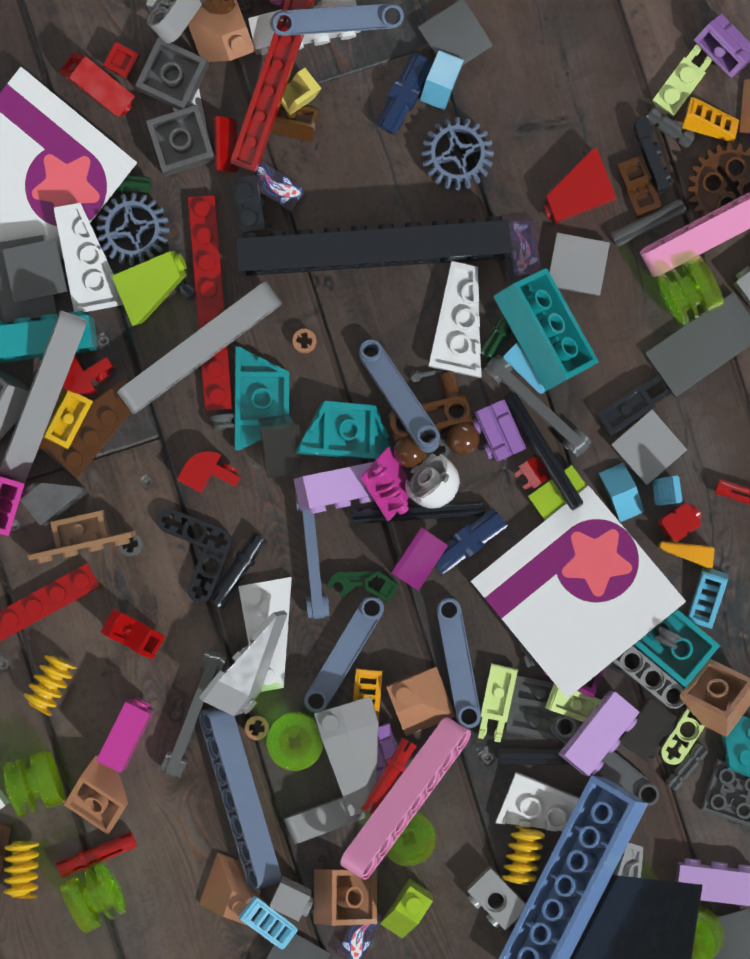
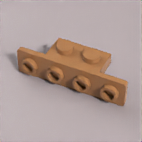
(80, 532)

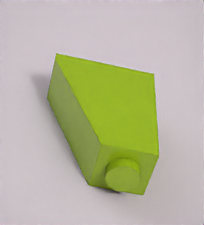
(149, 284)
(407, 909)

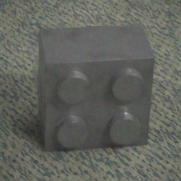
(172, 75)
(181, 140)

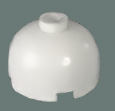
(433, 482)

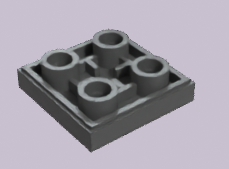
(35, 270)
(727, 794)

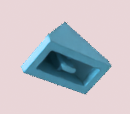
(441, 79)
(622, 492)

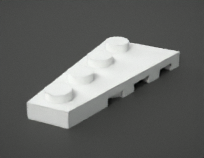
(84, 261)
(457, 332)
(258, 603)
(536, 805)

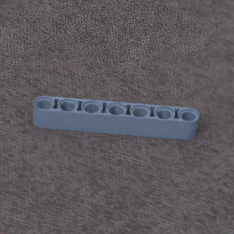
(240, 798)

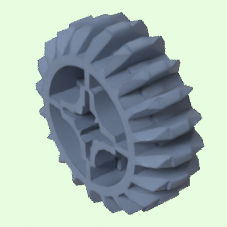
(469, 150)
(144, 225)

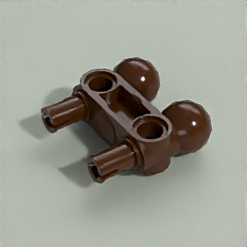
(461, 434)

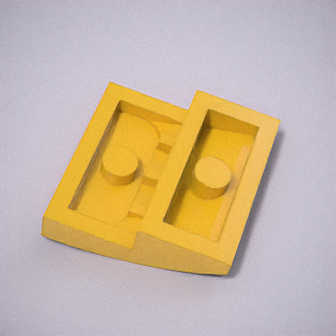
(67, 418)

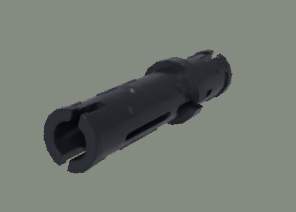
(241, 565)

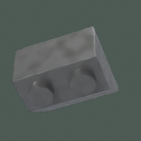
(49, 501)

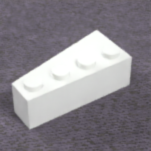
(263, 34)

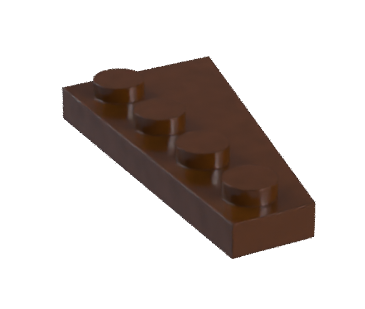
(96, 430)

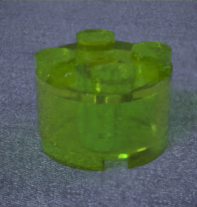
(422, 847)

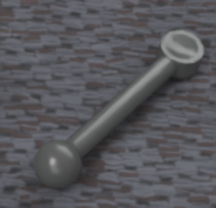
(416, 375)

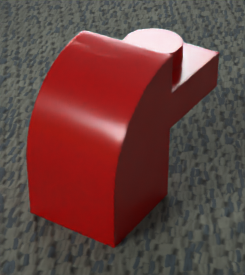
(80, 380)
(202, 466)
(133, 633)

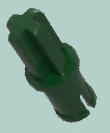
(135, 184)
(496, 338)

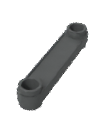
(574, 440)
(175, 762)
(614, 766)

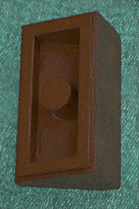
(297, 125)

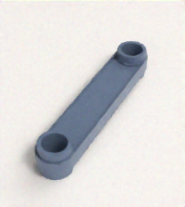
(337, 19)
(399, 396)
(317, 603)
(343, 654)
(458, 663)

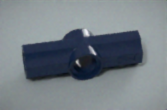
(404, 94)
(470, 540)

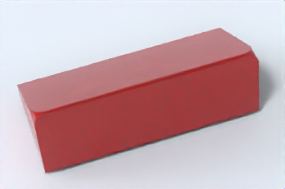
(225, 143)

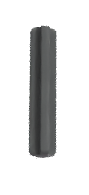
(648, 222)

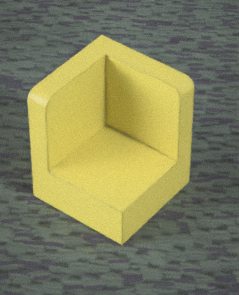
(300, 91)

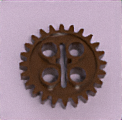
(710, 200)

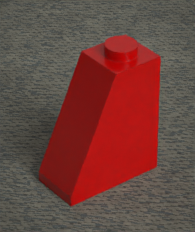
(96, 84)
(580, 191)

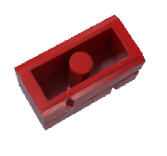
(679, 522)

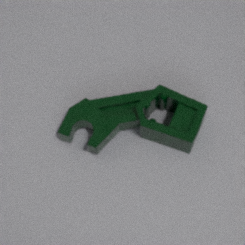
(352, 579)

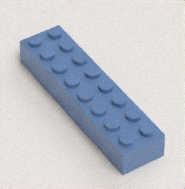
(576, 872)

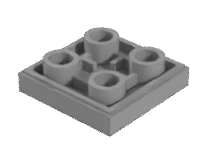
(579, 263)
(649, 447)

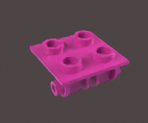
(386, 484)

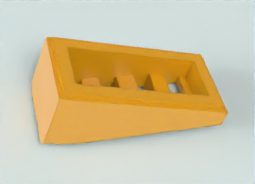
(697, 120)
(694, 553)
(371, 674)

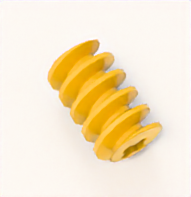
(49, 684)
(523, 855)
(21, 869)

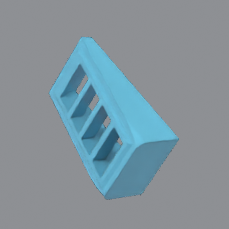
(519, 361)
(667, 490)
(714, 575)
(280, 933)

